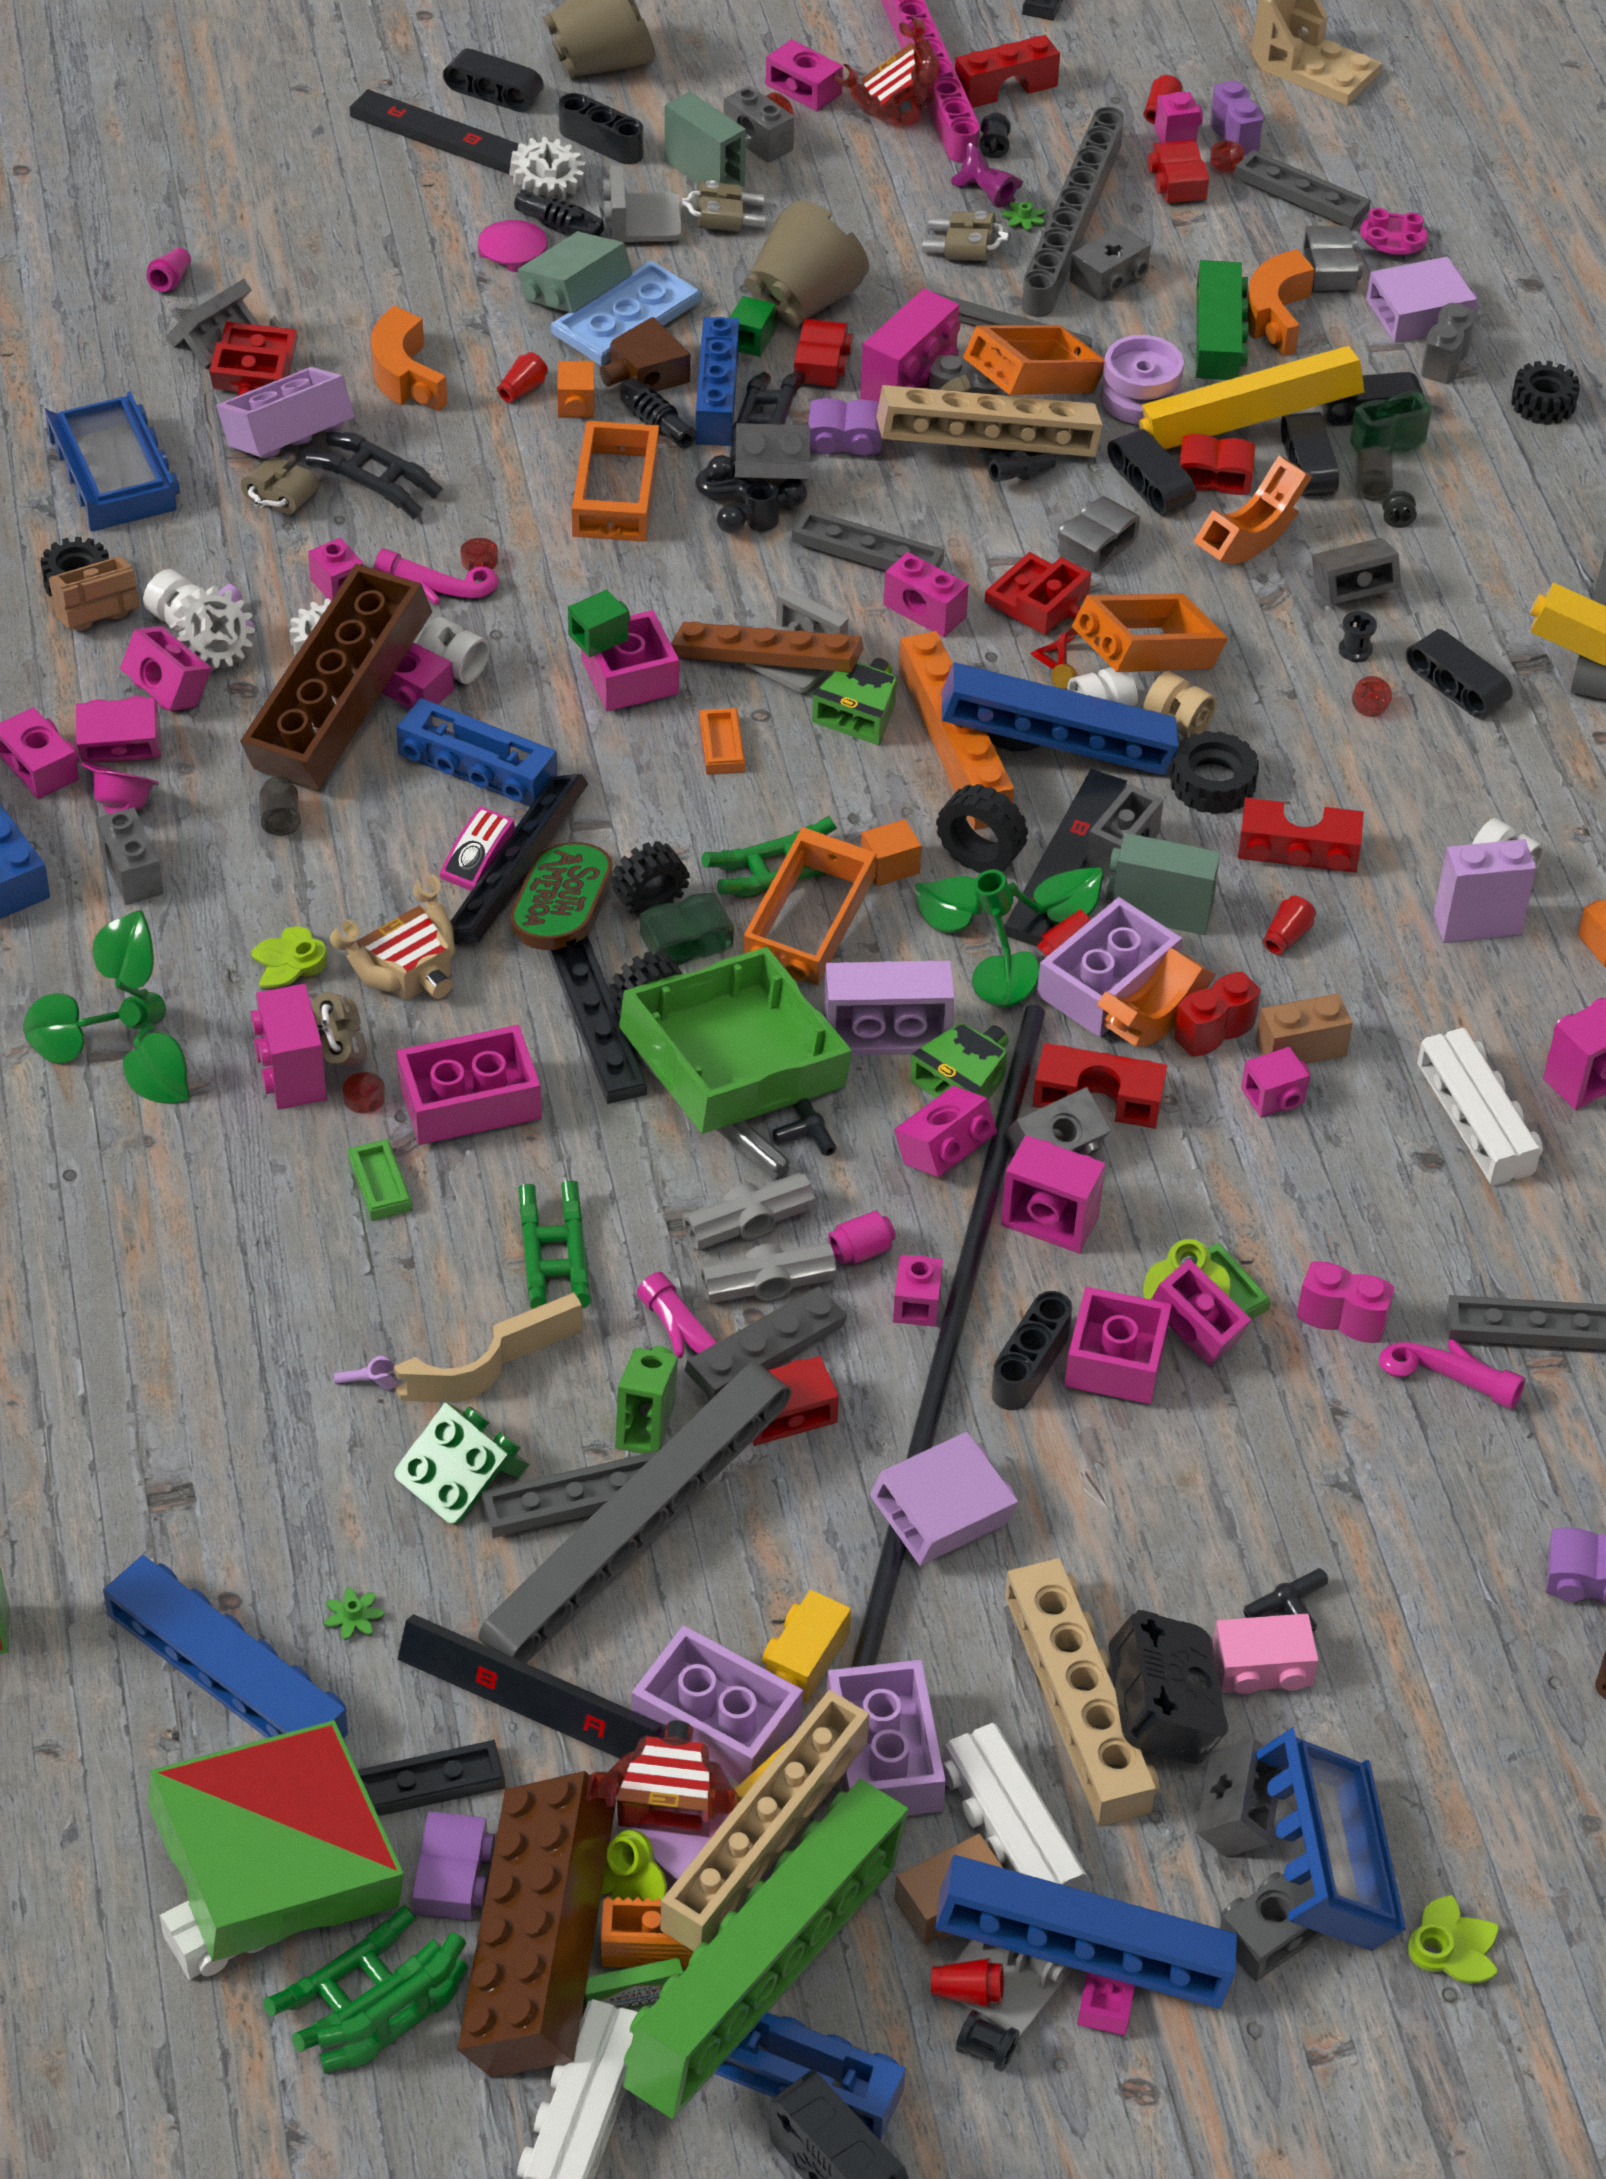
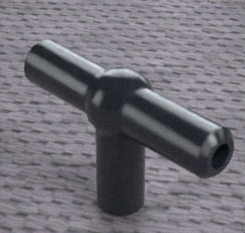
(809, 1123)
(1288, 1597)

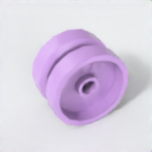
(1138, 373)

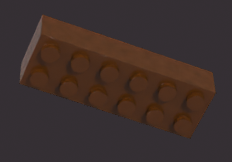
(336, 676)
(537, 1927)

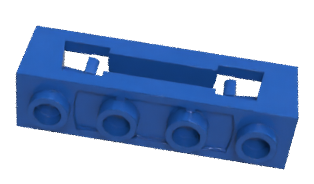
(717, 381)
(475, 752)
(869, 2080)

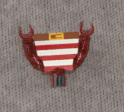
(900, 84)
(666, 1784)

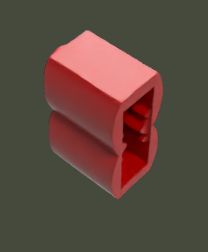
(1178, 171)
(823, 351)
(1218, 464)
(1217, 1014)

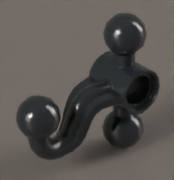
(759, 498)

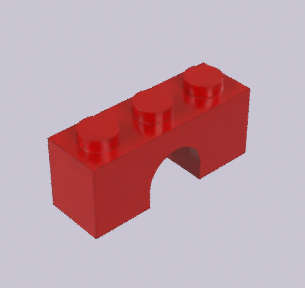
(1030, 61)
(1273, 839)
(1130, 1082)

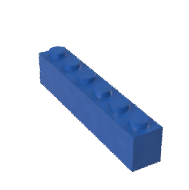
(1059, 718)
(218, 1652)
(1086, 1931)

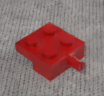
(251, 356)
(1040, 591)

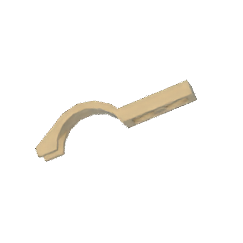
(510, 1341)

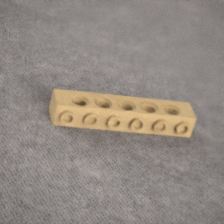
(988, 421)
(1111, 1792)
(765, 1821)

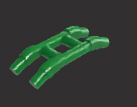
(754, 858)
(570, 1232)
(364, 1955)
(373, 2031)

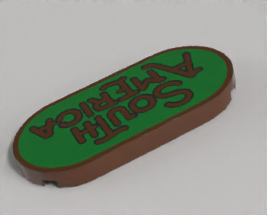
(561, 895)

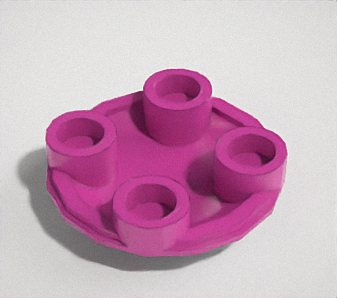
(1394, 232)
(512, 243)

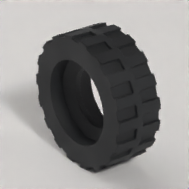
(1220, 750)
(996, 812)

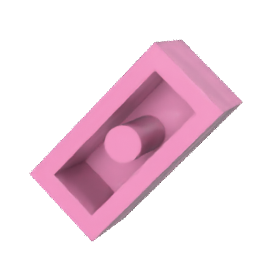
(1265, 1653)

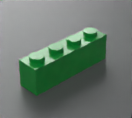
(1220, 320)

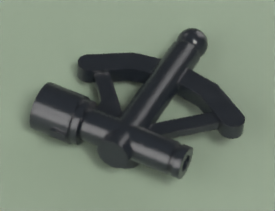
(1015, 463)

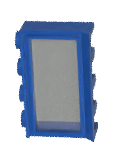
(113, 461)
(1342, 1840)

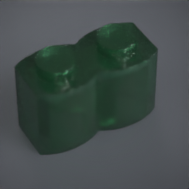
(1391, 424)
(687, 929)

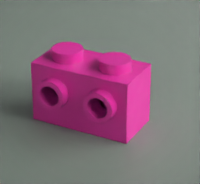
(118, 730)

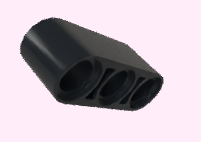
(493, 79)
(601, 128)
(1376, 388)
(1310, 449)
(1151, 471)
(1459, 673)
(1031, 1350)

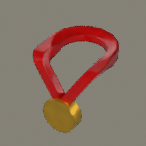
(1061, 671)

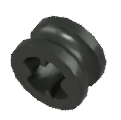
(1398, 501)

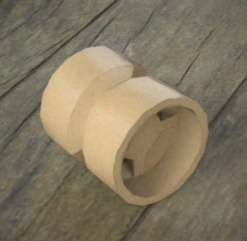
(1176, 698)

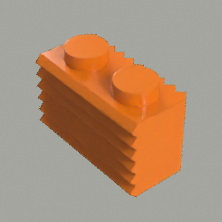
(634, 1936)

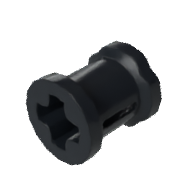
(995, 138)
(1357, 636)
(987, 2040)

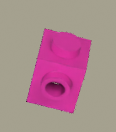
(1177, 117)
(331, 565)
(1275, 1081)
(917, 1290)

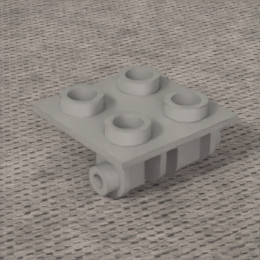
(1027, 1985)

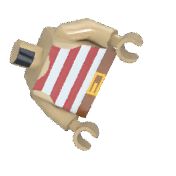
(407, 952)

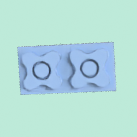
(643, 295)

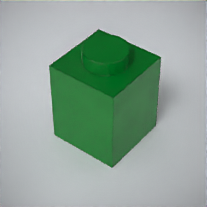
(755, 324)
(598, 623)

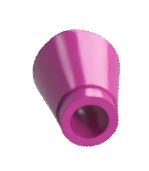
(167, 271)

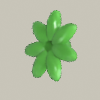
(1023, 214)
(353, 1613)

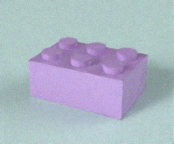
(286, 412)
(1108, 954)
(889, 1004)
(724, 1697)
(902, 1738)

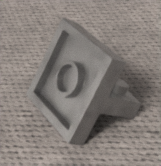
(206, 323)
(772, 451)

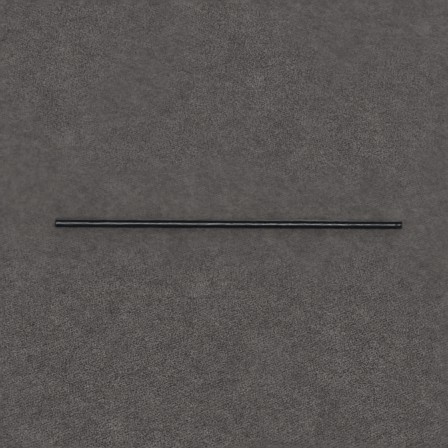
(952, 1324)

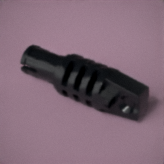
(558, 214)
(655, 410)

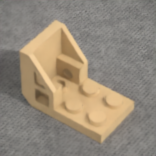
(1306, 56)

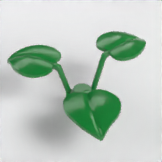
(950, 908)
(125, 953)

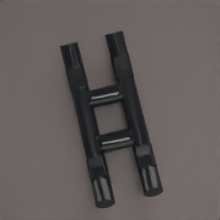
(758, 395)
(382, 485)

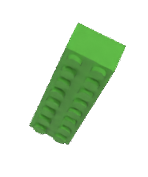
(763, 1948)

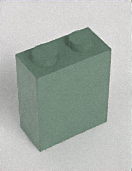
(704, 141)
(575, 271)
(1166, 881)

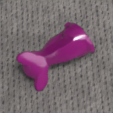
(996, 183)

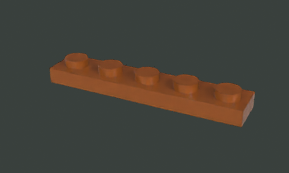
(767, 646)

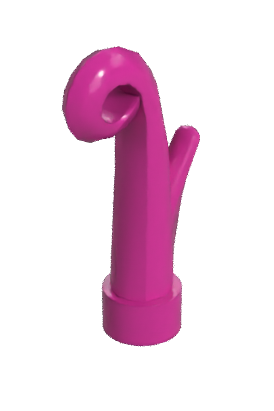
(434, 581)
(660, 1296)
(1503, 1387)

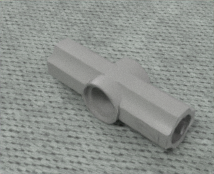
(748, 1211)
(768, 1272)

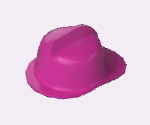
(118, 789)

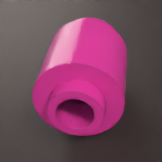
(861, 1238)

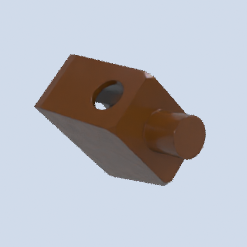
(648, 356)

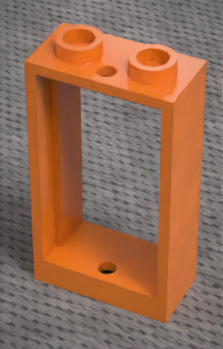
(1034, 359)
(629, 519)
(1189, 640)
(827, 856)

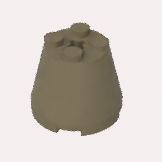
(599, 36)
(806, 264)

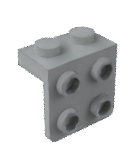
(640, 215)
(799, 613)

